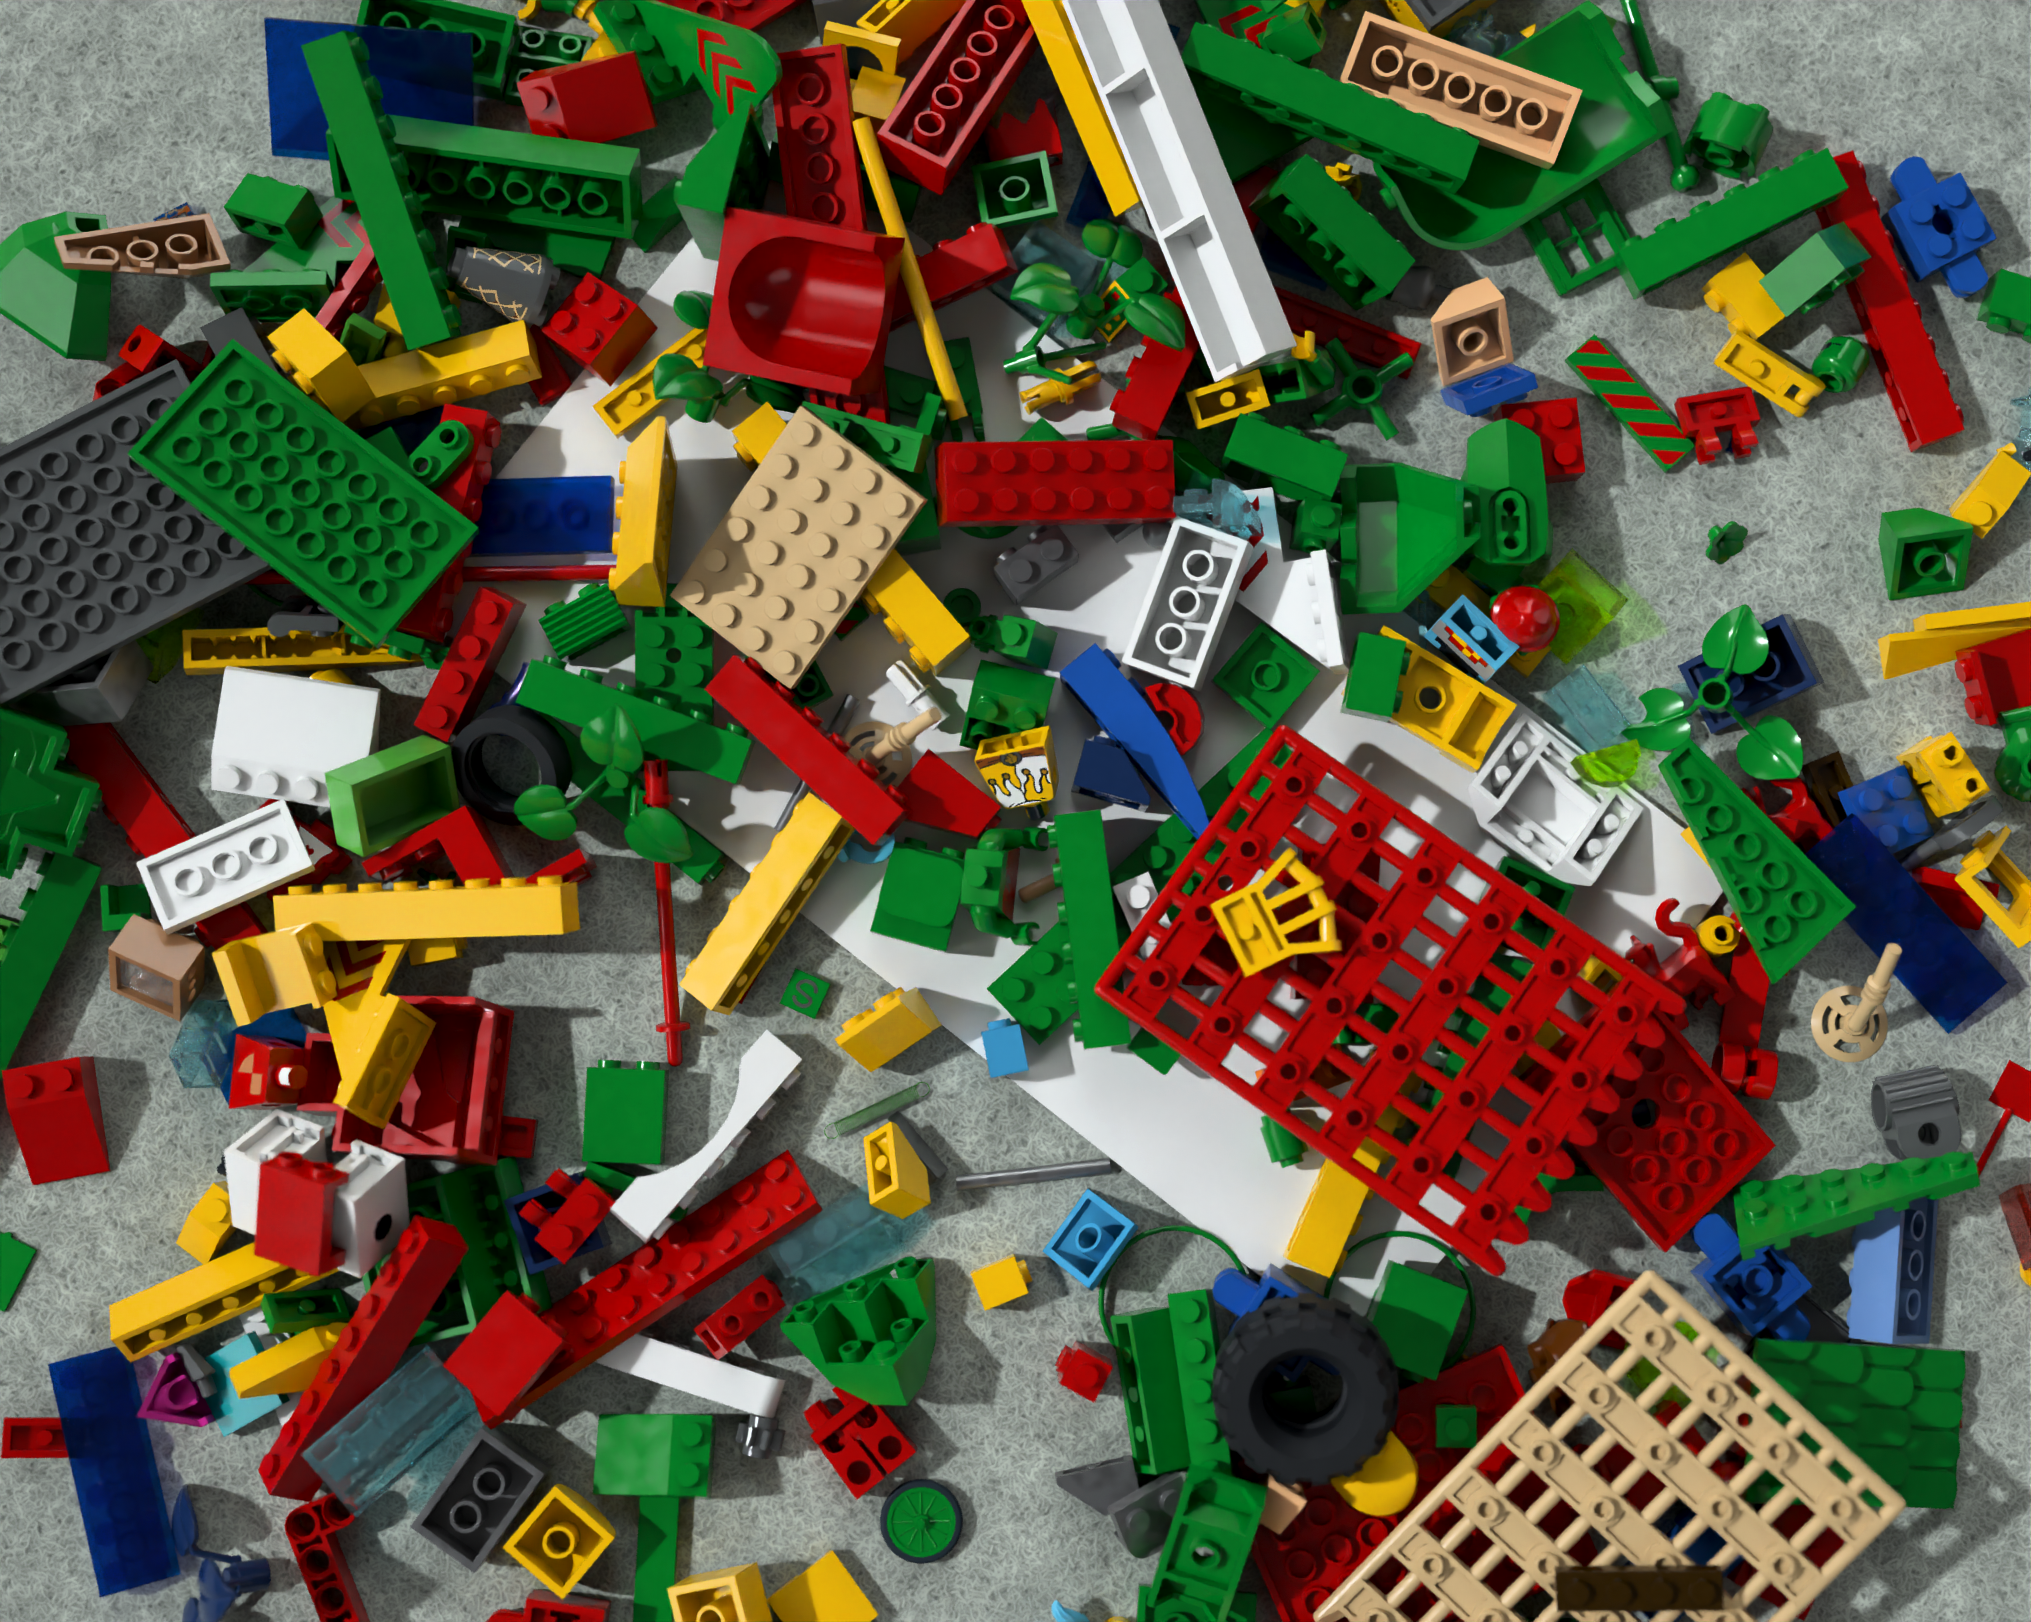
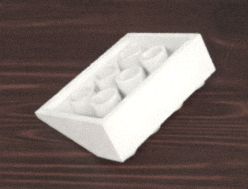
(287, 731)

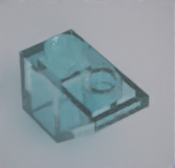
(204, 1045)

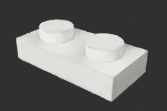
(1135, 899)

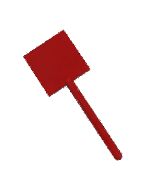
(2014, 1096)

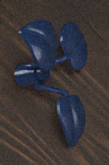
(216, 1589)

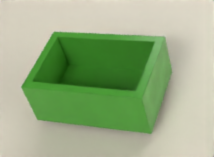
(391, 794)

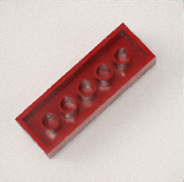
(957, 92)
(1054, 483)

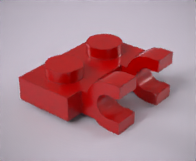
(1718, 412)
(574, 1221)

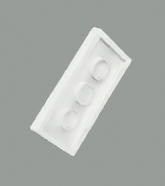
(225, 866)

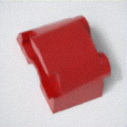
(1185, 711)

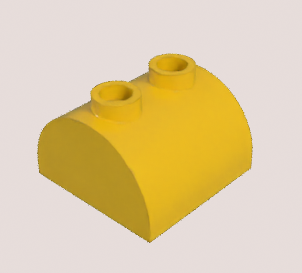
(561, 1539)

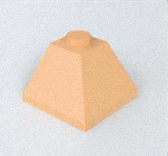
(1471, 332)

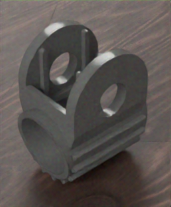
(1913, 1100)

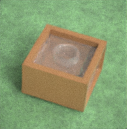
(157, 967)

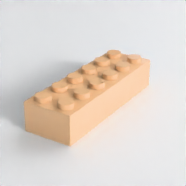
(1463, 89)

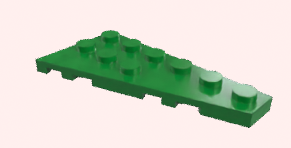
(1768, 880)
(1840, 1199)

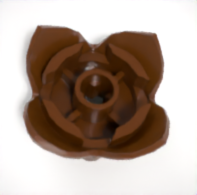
(1548, 1349)

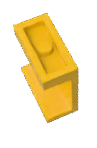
(274, 972)

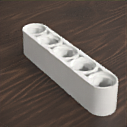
(697, 1373)

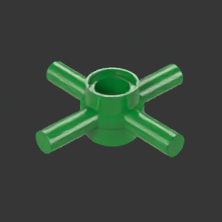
(1374, 379)

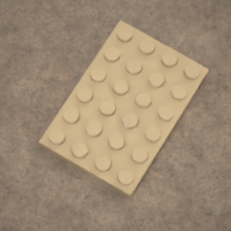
(798, 547)

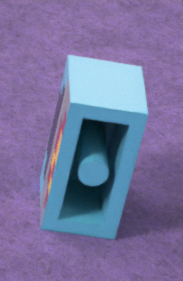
(1471, 640)

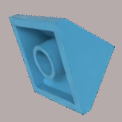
(1090, 1239)

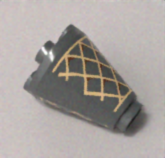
(506, 281)

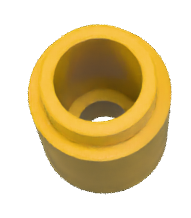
(1724, 927)

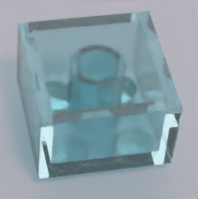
(1046, 246)

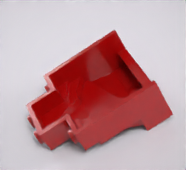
(452, 1097)

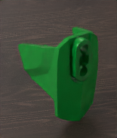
(1511, 476)

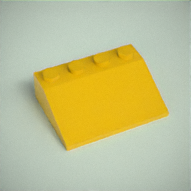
(645, 518)

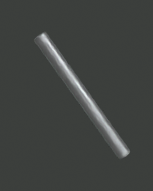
(838, 725)
(1033, 1174)

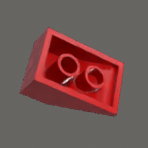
(589, 99)
(57, 1118)

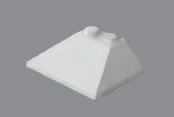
(1546, 811)

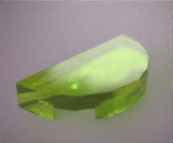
(1609, 765)

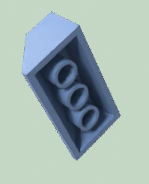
(1894, 1275)

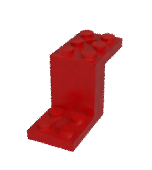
(471, 851)

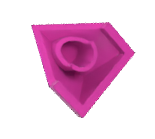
(175, 1397)

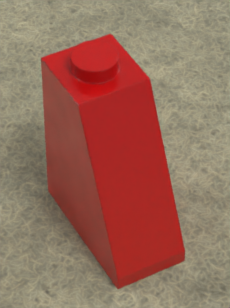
(947, 799)

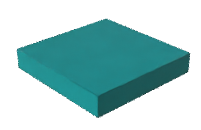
(225, 1405)

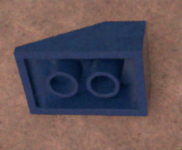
(1784, 675)

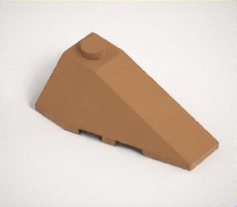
(158, 248)

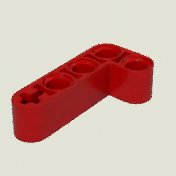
(338, 1574)

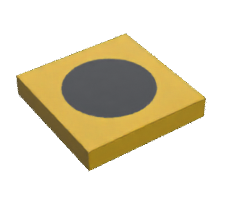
(864, 48)

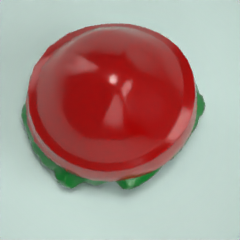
(1526, 617)

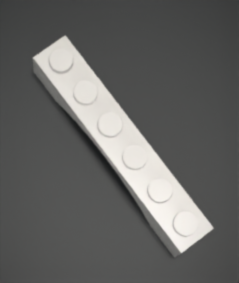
(655, 1197)

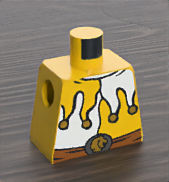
(1021, 769)

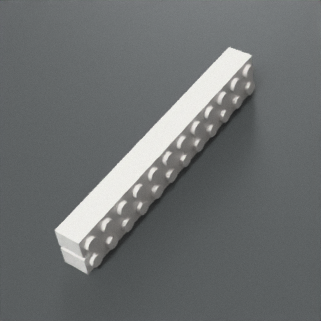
(1182, 183)

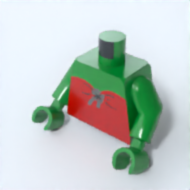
(992, 880)

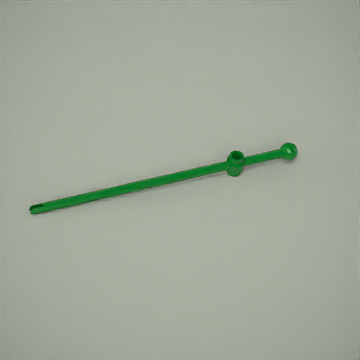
(1684, 176)

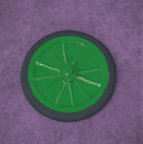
(921, 1521)

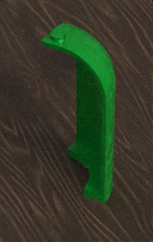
(1609, 125)

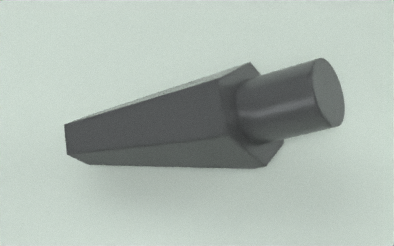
(197, 1369)

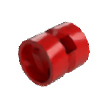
(1731, 1064)

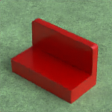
(1952, 897)

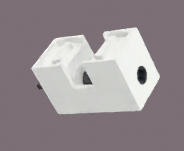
(367, 1210)

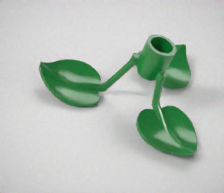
(1051, 290)
(681, 378)
(1731, 644)
(615, 742)

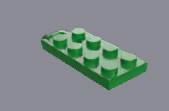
(680, 681)

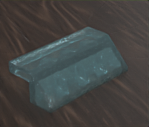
(391, 1431)

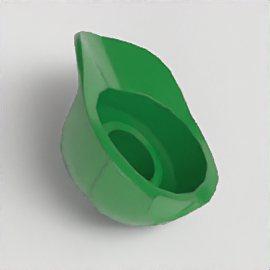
(1191, 467)

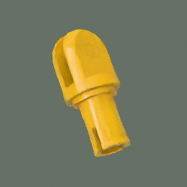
(1054, 391)

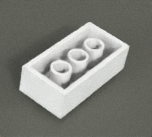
(1188, 603)

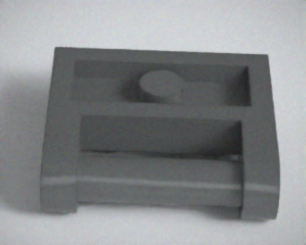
(303, 614)

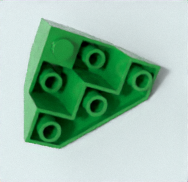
(54, 303)
(872, 1331)

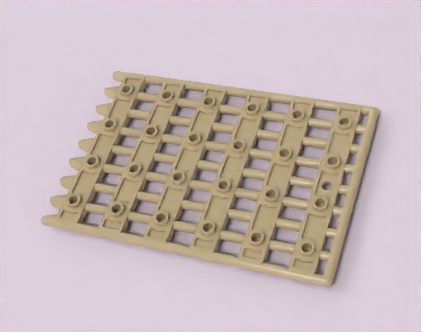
(1603, 1504)

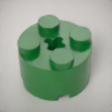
(1729, 135)

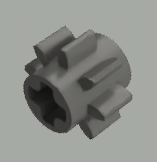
(760, 1436)

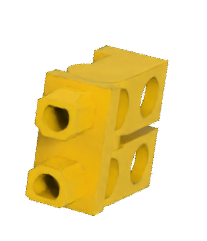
(1952, 774)

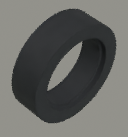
(528, 728)

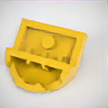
(1385, 1482)

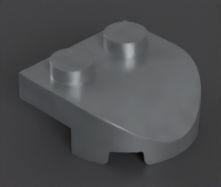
(1147, 1514)

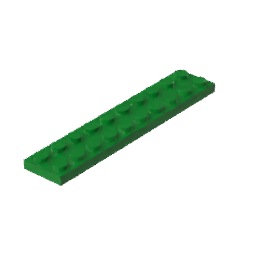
(1036, 984)

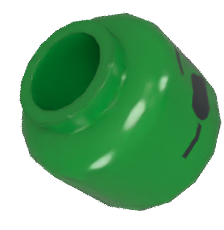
(1841, 363)

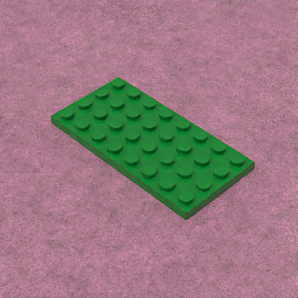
(304, 493)

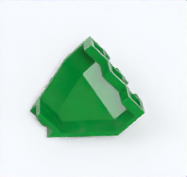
(1400, 533)

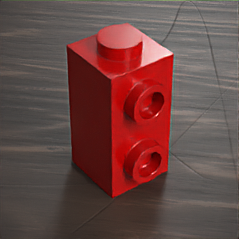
(740, 1316)
(1083, 1370)

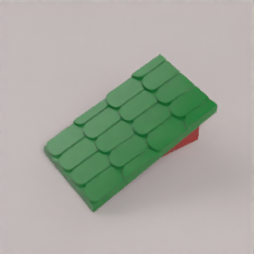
(1881, 1401)

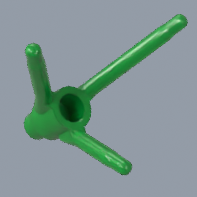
(1033, 360)

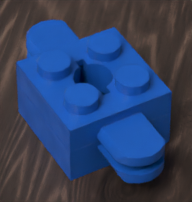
(1925, 236)
(1750, 1291)
(1242, 1294)

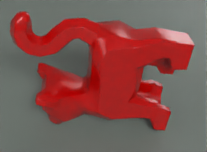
(1810, 824)
(1686, 969)

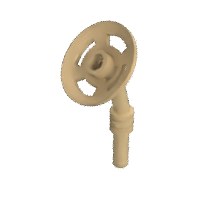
(891, 739)
(1853, 1017)

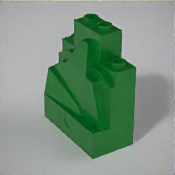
(38, 798)

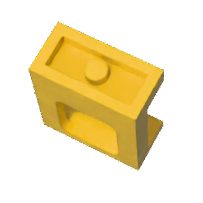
(2016, 919)

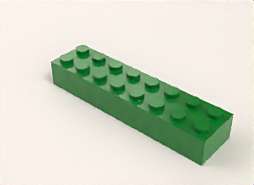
(515, 176)

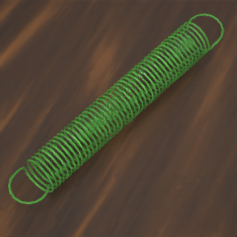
(859, 1111)

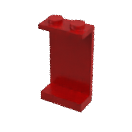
(1996, 676)

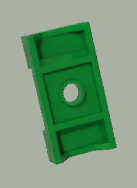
(1211, 1514)

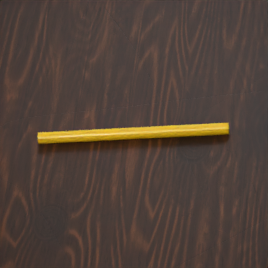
(909, 269)

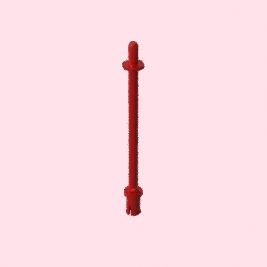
(658, 796)

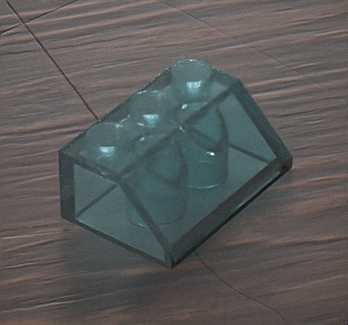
(837, 1245)

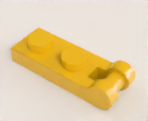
(1768, 373)

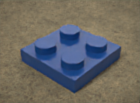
(1483, 391)
(1889, 809)

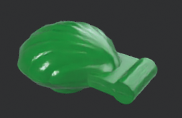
(2014, 758)

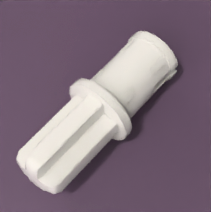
(915, 691)

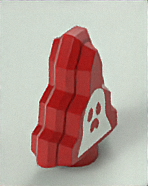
(323, 851)

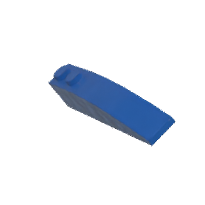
(1128, 720)

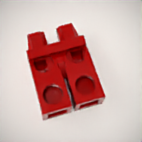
(846, 1432)

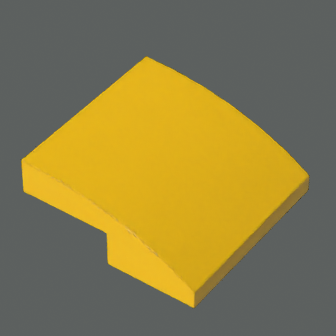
(822, 1595)

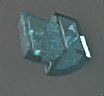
(1225, 508)

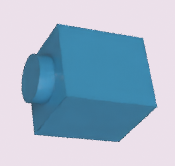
(1004, 1048)

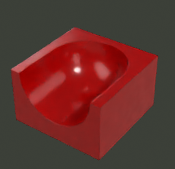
(803, 301)

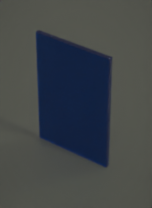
(418, 70)

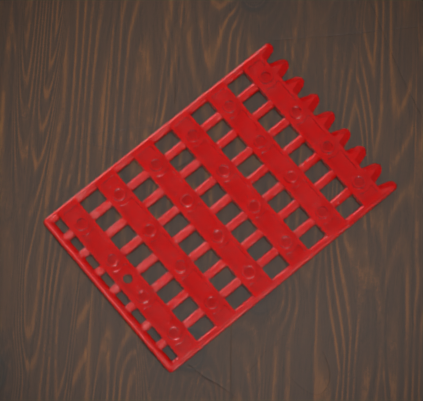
(1555, 1112)

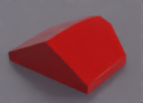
(1591, 1296)

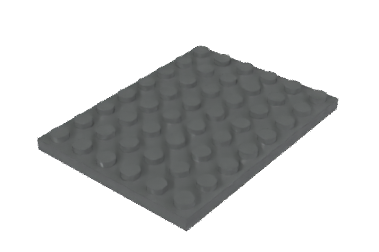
(98, 542)

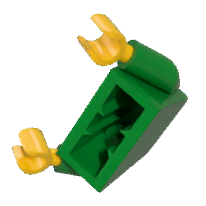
(1299, 374)

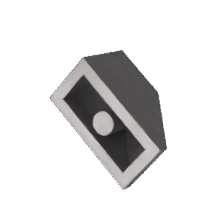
(1100, 1482)

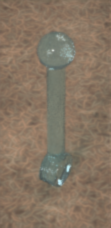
(1422, 598)

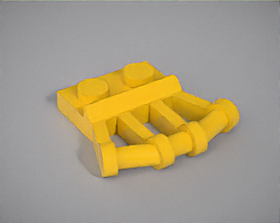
(1253, 929)

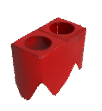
(1020, 138)

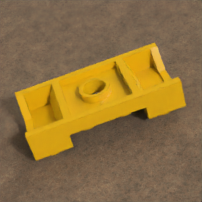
(1467, 709)

